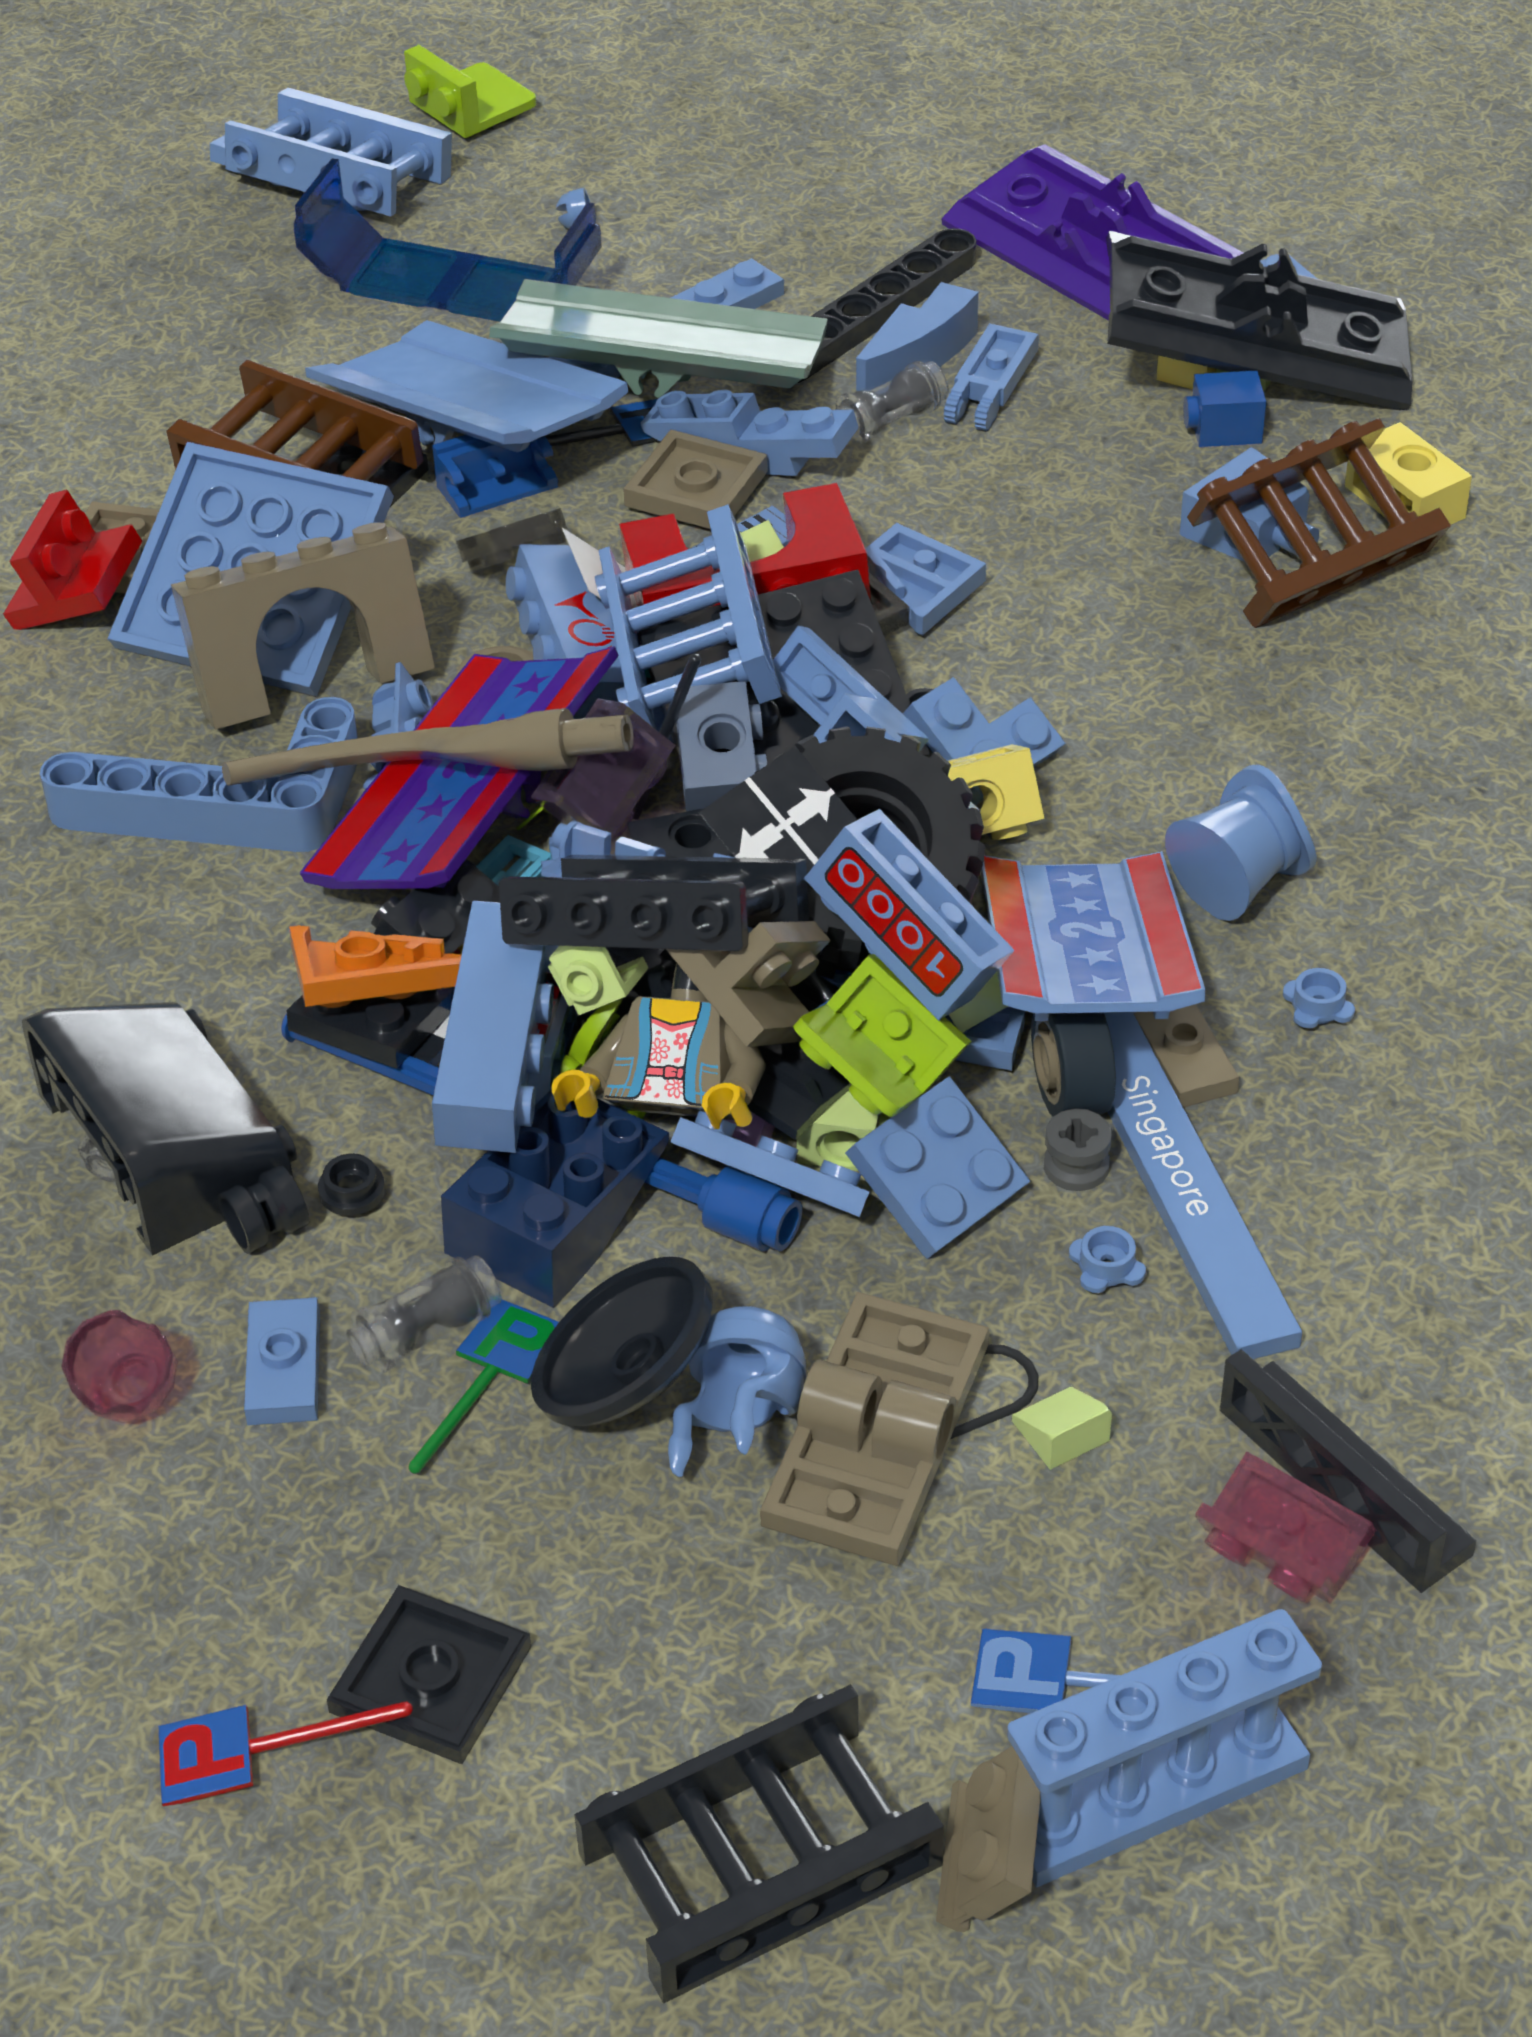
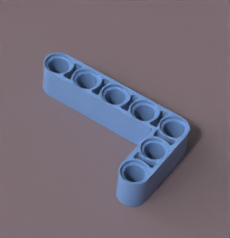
(195, 802)

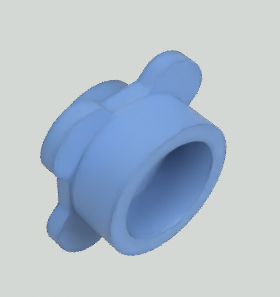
(1318, 998)
(1102, 1245)

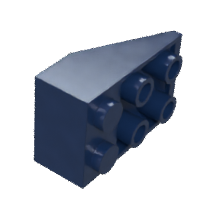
(555, 1201)

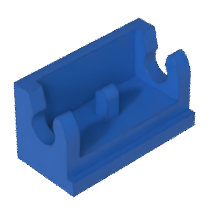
(484, 475)

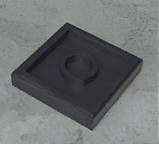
(441, 1663)

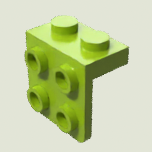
(463, 98)
(880, 1039)

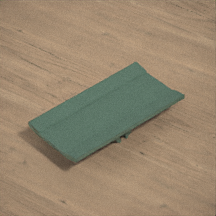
(661, 335)

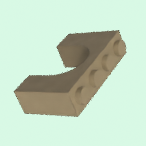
(226, 607)

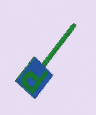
(502, 1344)

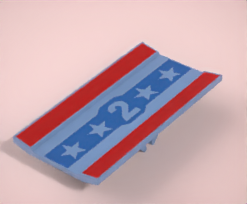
(1091, 937)

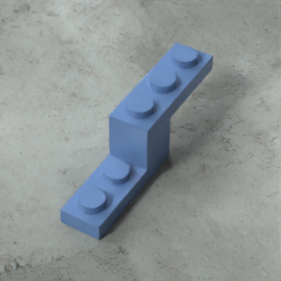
(836, 692)

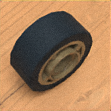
(1074, 1062)

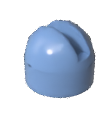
(573, 203)

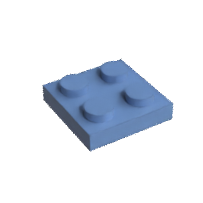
(937, 1167)

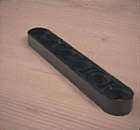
(896, 278)

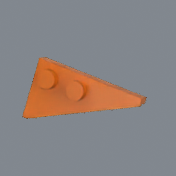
(369, 966)

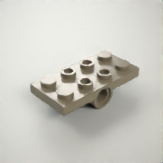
(874, 1428)

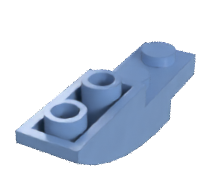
(735, 419)

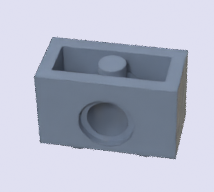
(713, 720)

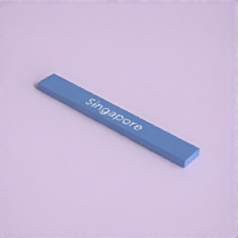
(1195, 1201)

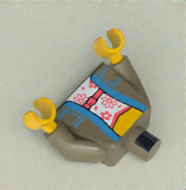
(669, 1061)

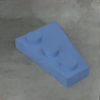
(773, 1163)

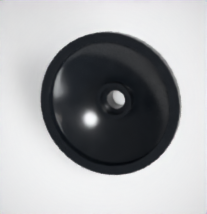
(623, 1342)

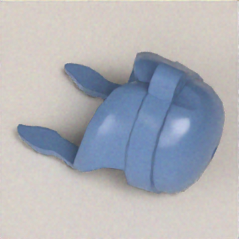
(746, 1373)

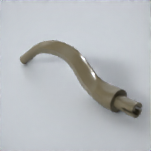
(528, 743)

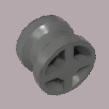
(1077, 1149)

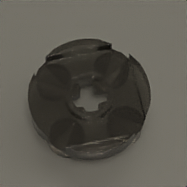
(497, 544)

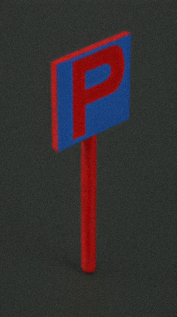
(214, 1750)

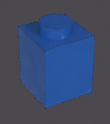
(1226, 409)

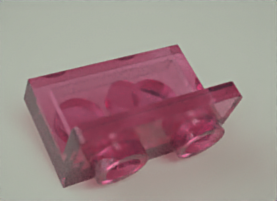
(1286, 1527)

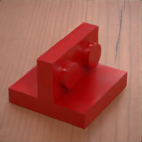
(67, 564)

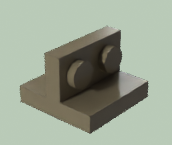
(752, 983)

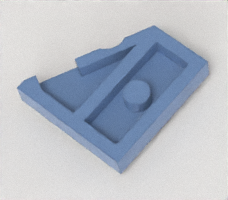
(923, 573)

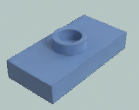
(282, 1361)

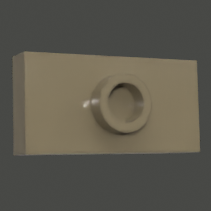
(1189, 1055)

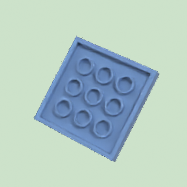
(239, 506)

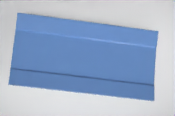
(473, 387)

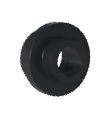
(351, 1185)

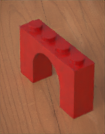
(819, 546)

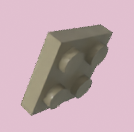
(694, 476)

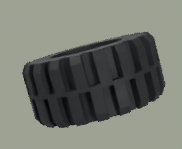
(919, 801)

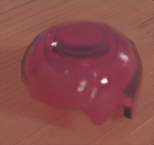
(119, 1366)

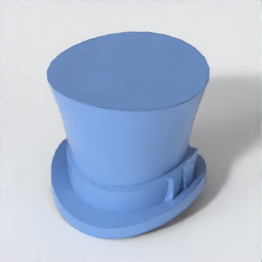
(1240, 844)

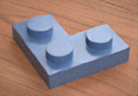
(960, 729)

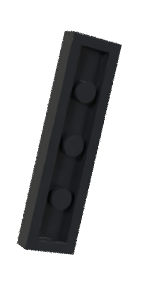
(1336, 1462)

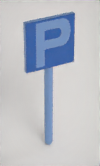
(1025, 1671)

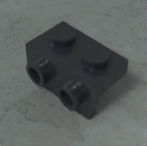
(438, 911)

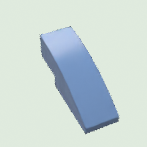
(919, 334)

